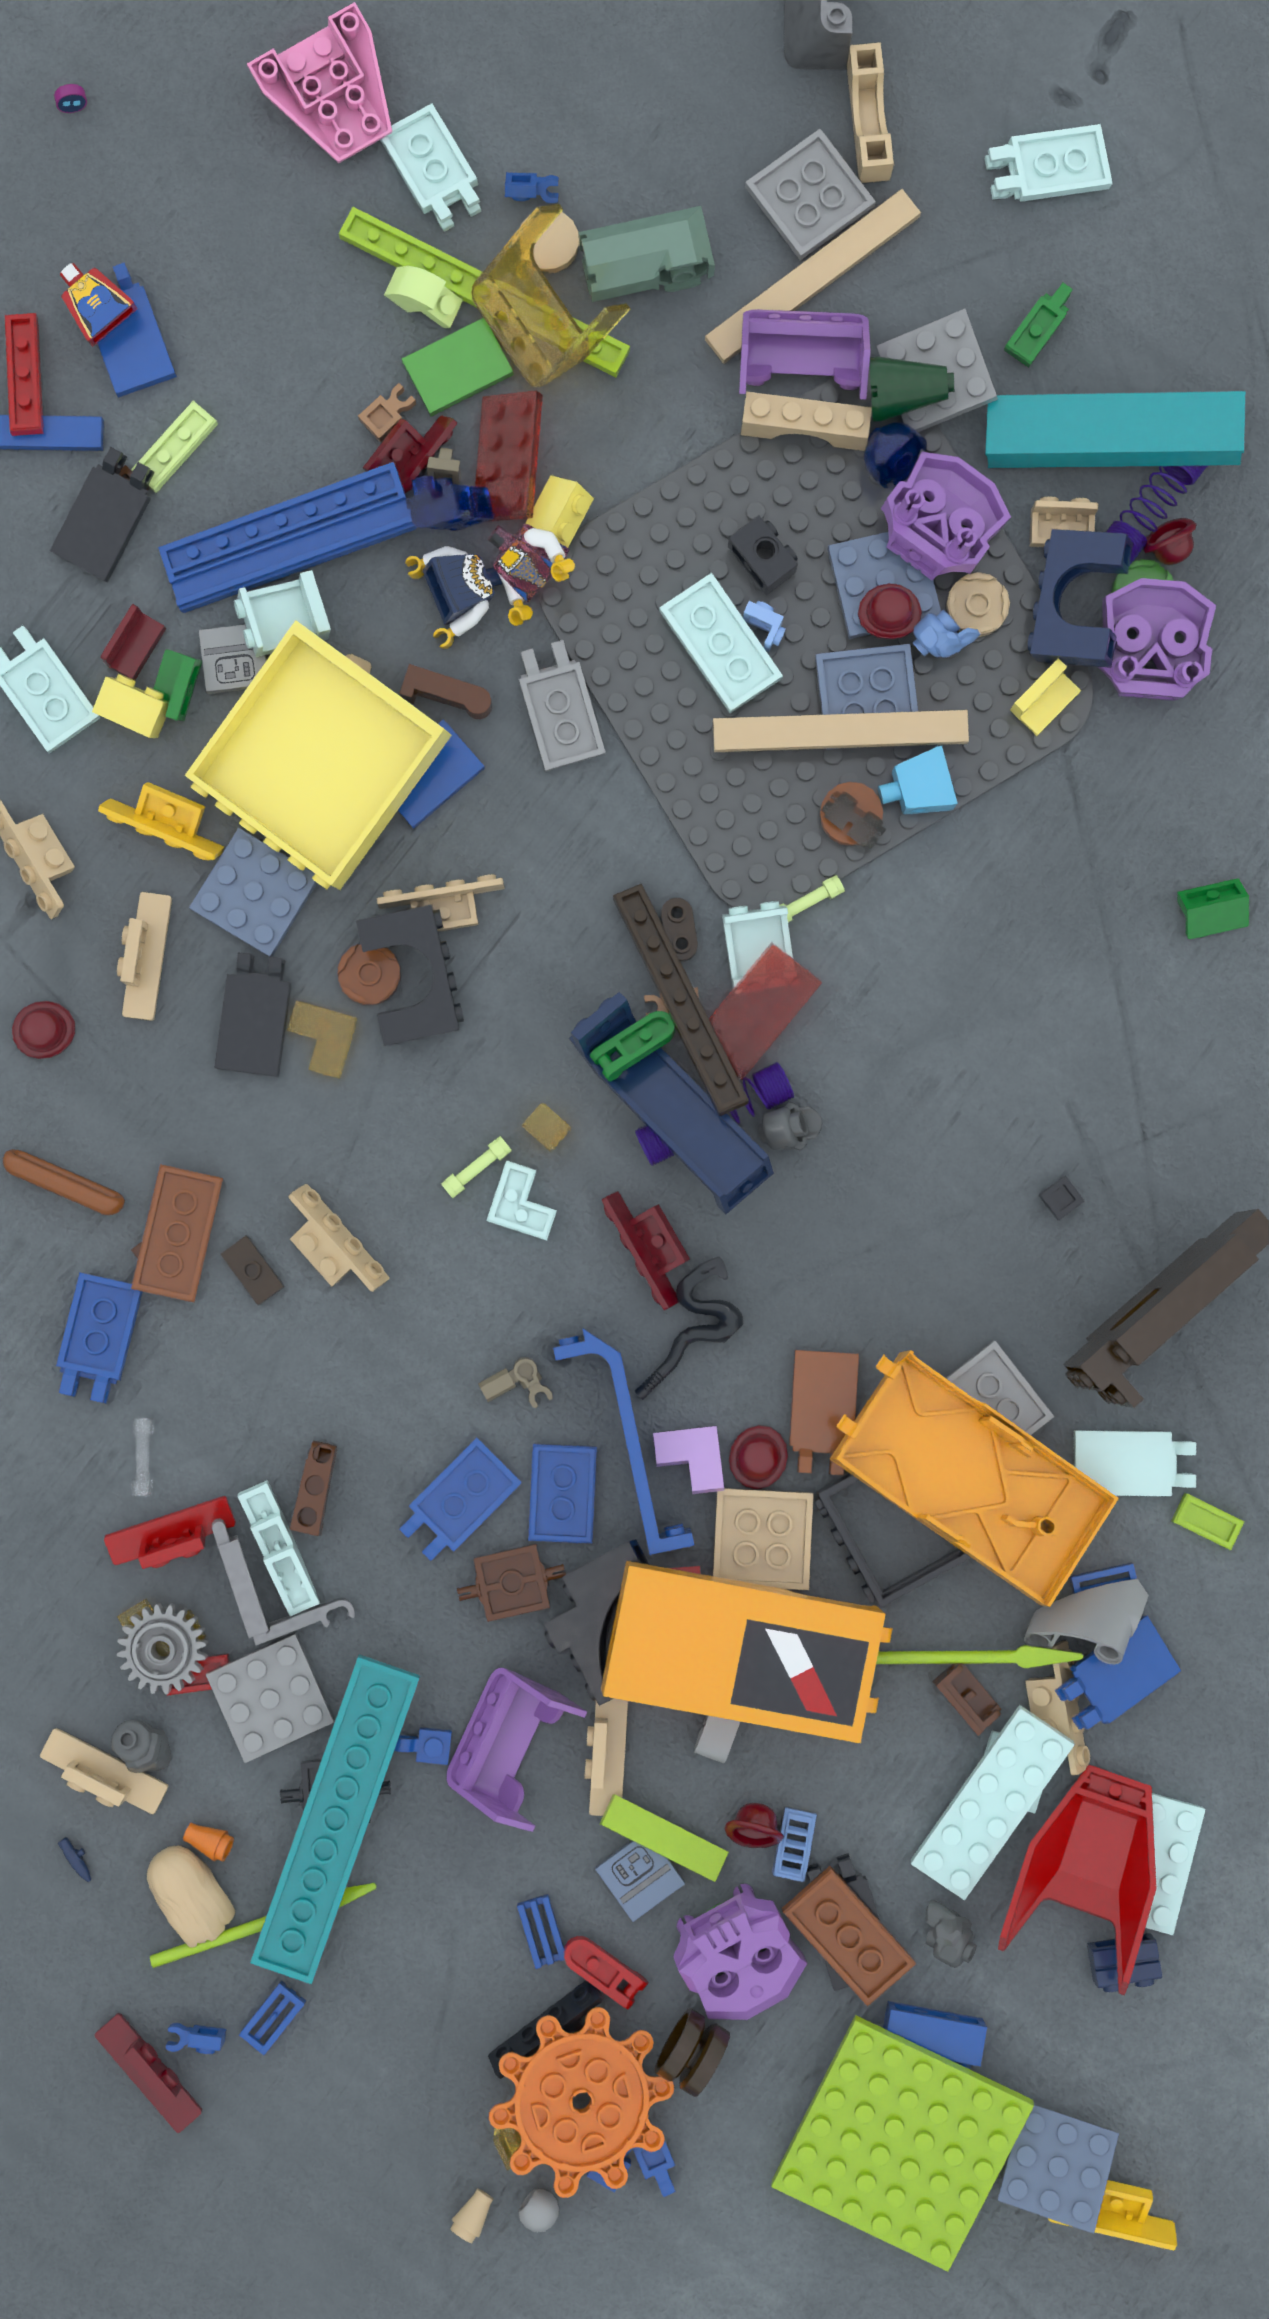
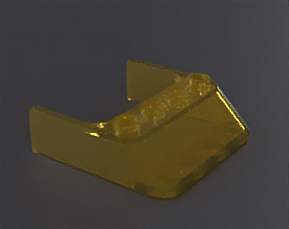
(529, 313)

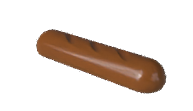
(63, 1182)

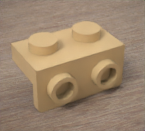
(1064, 515)

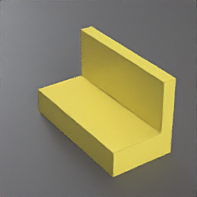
(1045, 698)

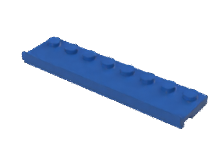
(287, 537)

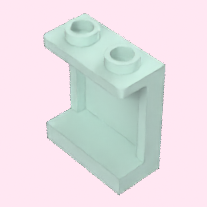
(274, 609)
(751, 933)

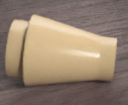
(471, 2217)

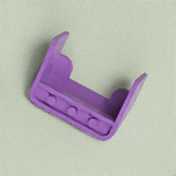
(806, 346)
(498, 1740)

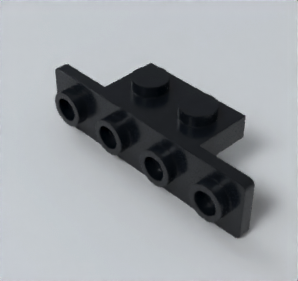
(567, 2011)

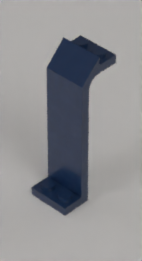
(677, 1111)

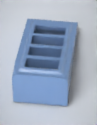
(803, 1859)

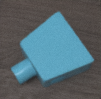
(921, 784)

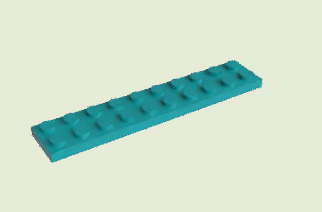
(335, 1819)

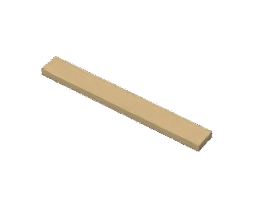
(820, 269)
(840, 731)

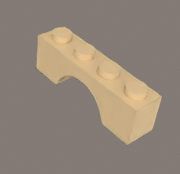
(867, 107)
(777, 415)

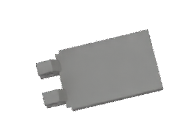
(560, 710)

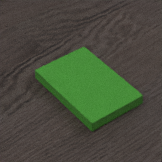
(457, 367)

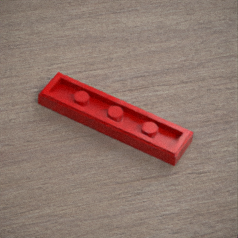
(23, 374)

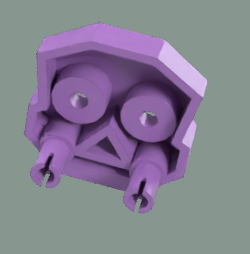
(931, 531)
(1156, 613)
(730, 1942)

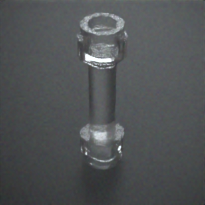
(142, 1429)

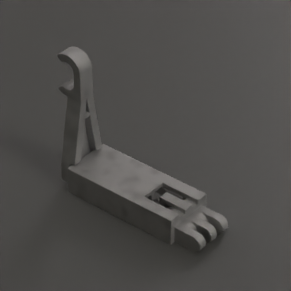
(248, 1600)

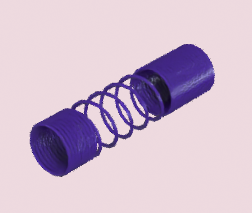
(1183, 476)
(771, 1088)

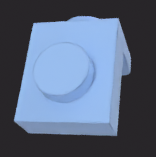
(763, 617)

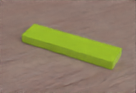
(664, 1838)

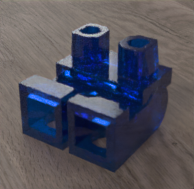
(447, 505)

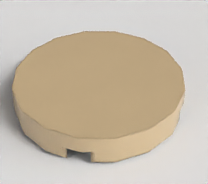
(557, 245)
(978, 603)

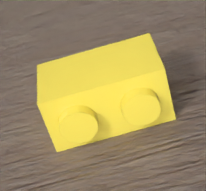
(561, 508)
(131, 706)

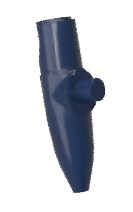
(75, 1858)

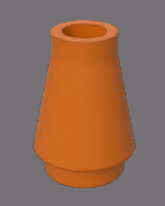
(210, 1841)

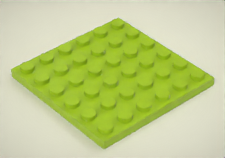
(902, 2143)

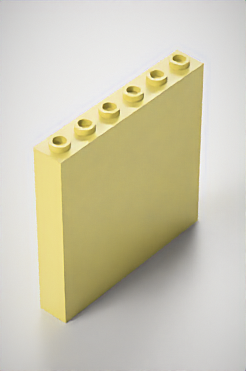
(317, 756)

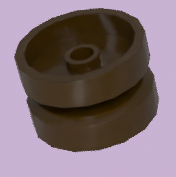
(692, 2052)

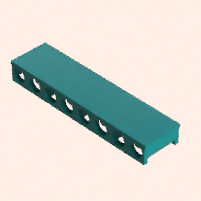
(1116, 429)

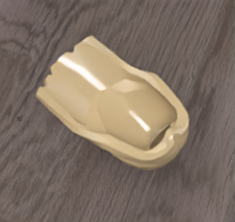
(189, 1895)

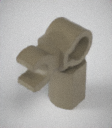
(525, 1372)

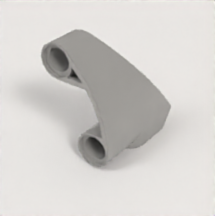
(1099, 1614)

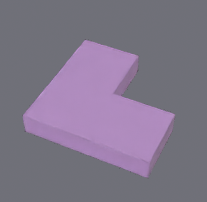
(699, 1449)

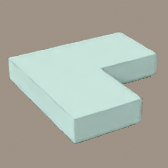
(511, 1204)

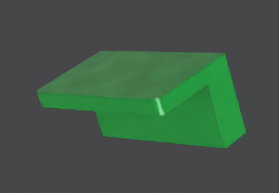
(177, 681)
(1214, 908)

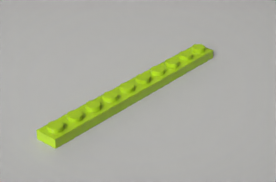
(405, 250)

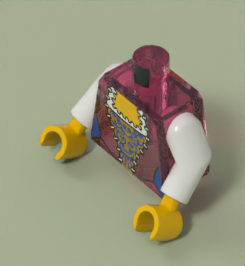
(527, 564)

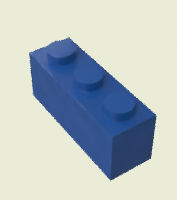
(944, 2033)

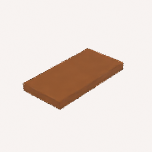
(177, 1233)
(848, 1936)

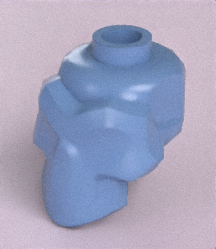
(940, 636)

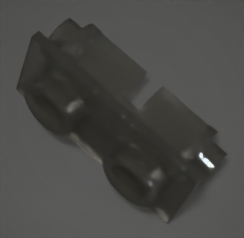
(846, 810)

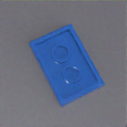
(444, 778)
(562, 1493)

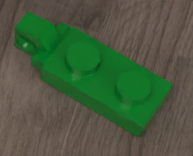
(1039, 326)

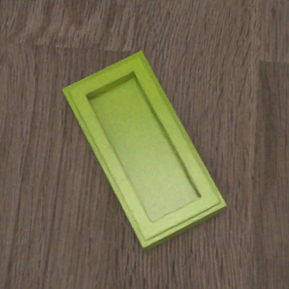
(1207, 1521)

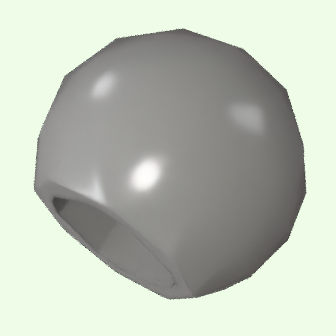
(539, 2210)

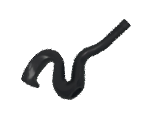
(728, 1314)

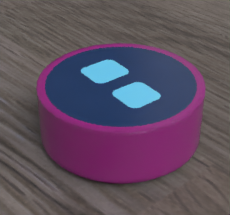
(70, 98)

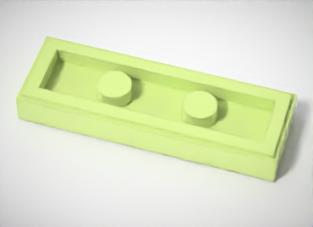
(177, 444)

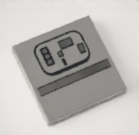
(227, 660)

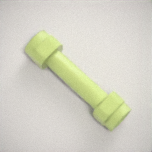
(831, 888)
(455, 1184)

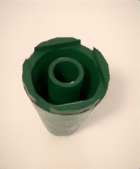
(906, 386)

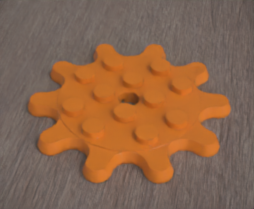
(588, 2137)

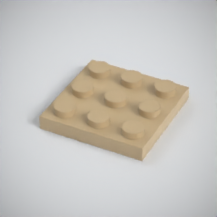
(763, 1537)

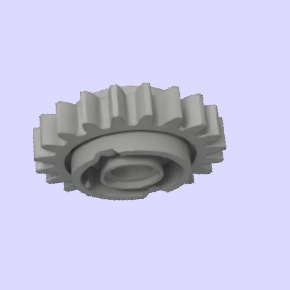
(142, 1652)

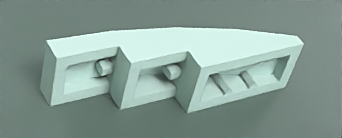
(278, 1548)

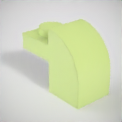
(424, 292)

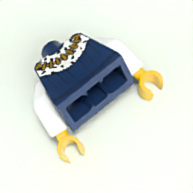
(458, 587)

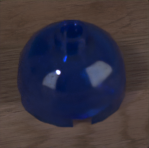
(892, 452)

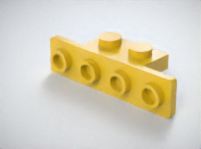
(167, 817)
(1126, 2217)

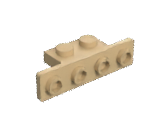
(37, 856)
(454, 901)
(144, 955)
(330, 1244)
(1057, 1713)
(608, 1758)
(102, 1773)

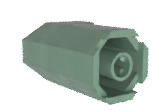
(647, 252)

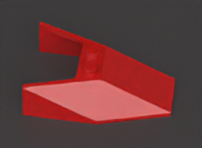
(1096, 1859)

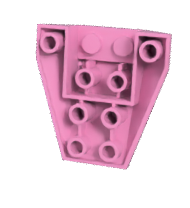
(330, 85)

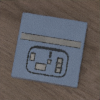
(639, 1878)

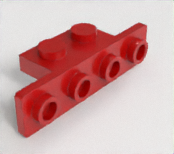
(168, 1536)

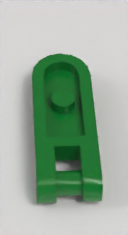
(634, 1043)

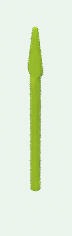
(1024, 1656)
(241, 1931)

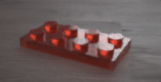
(509, 452)
(761, 1007)

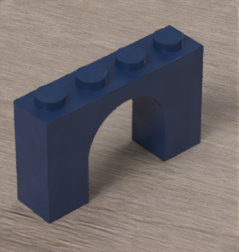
(1067, 557)

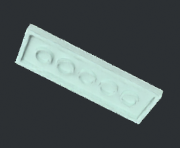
(992, 1802)

